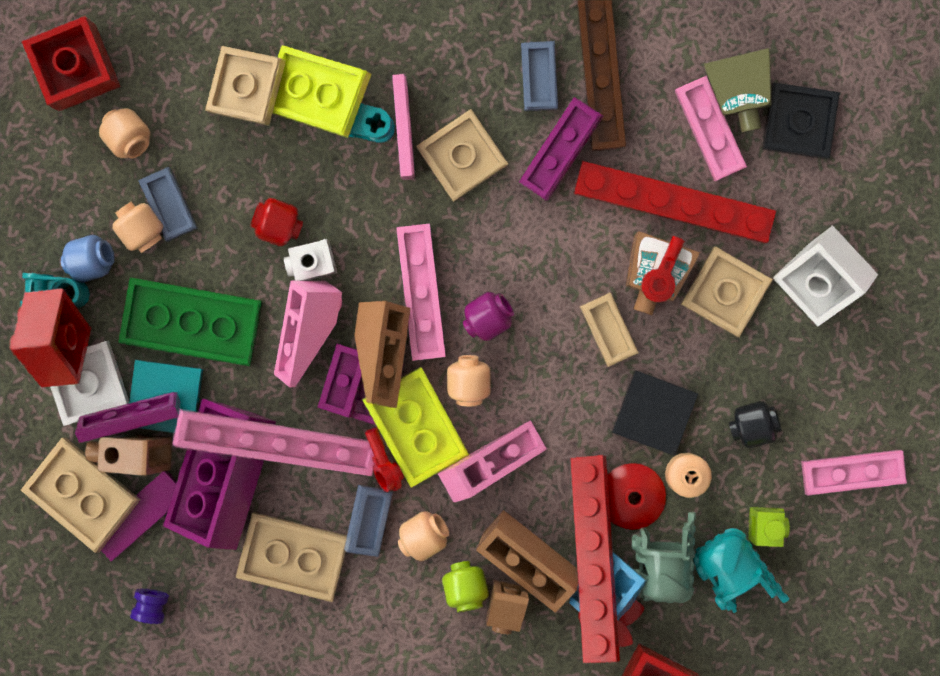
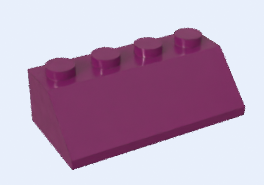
(215, 489)

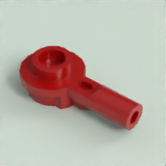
(658, 283)
(386, 473)

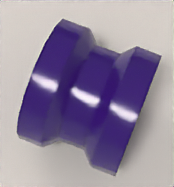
(149, 606)

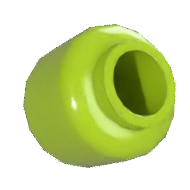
(465, 587)

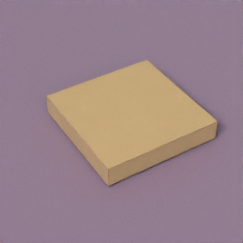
(245, 85)
(462, 155)
(726, 291)

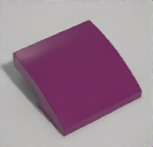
(344, 386)

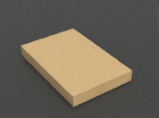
(79, 495)
(292, 557)

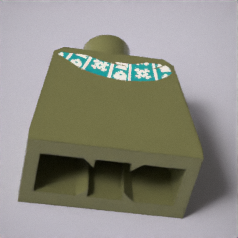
(742, 86)

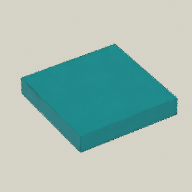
(156, 379)

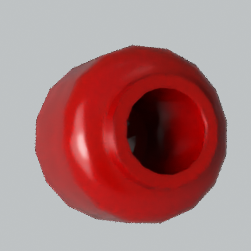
(276, 222)

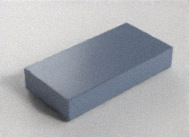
(539, 76)
(168, 203)
(368, 521)

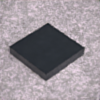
(801, 121)
(654, 412)

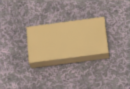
(609, 329)

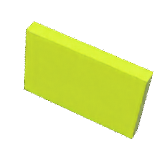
(320, 91)
(418, 430)

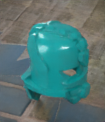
(737, 568)

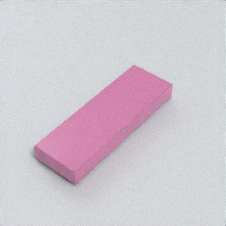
(403, 126)
(710, 128)
(854, 472)

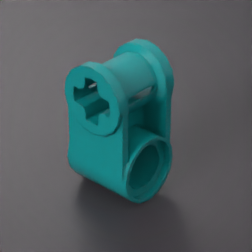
(362, 124)
(44, 282)

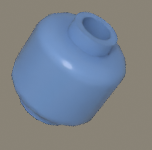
(87, 258)

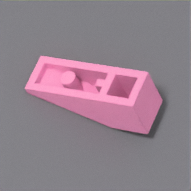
(307, 323)
(491, 462)

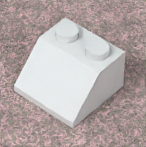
(826, 276)

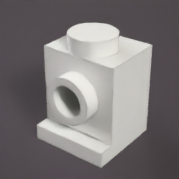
(323, 261)

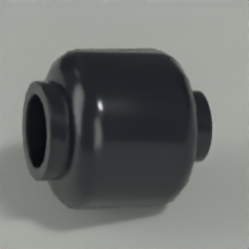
(755, 424)

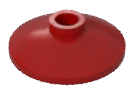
(640, 479)

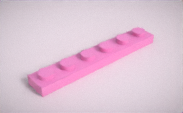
(273, 443)

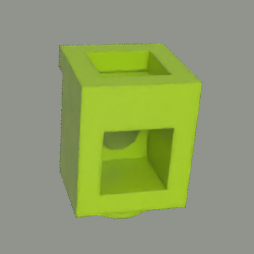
(768, 526)

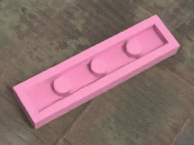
(421, 291)

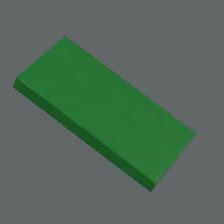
(190, 321)

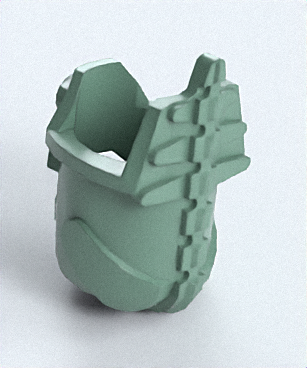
(667, 565)

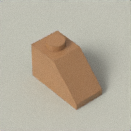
(506, 607)

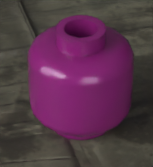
(488, 316)

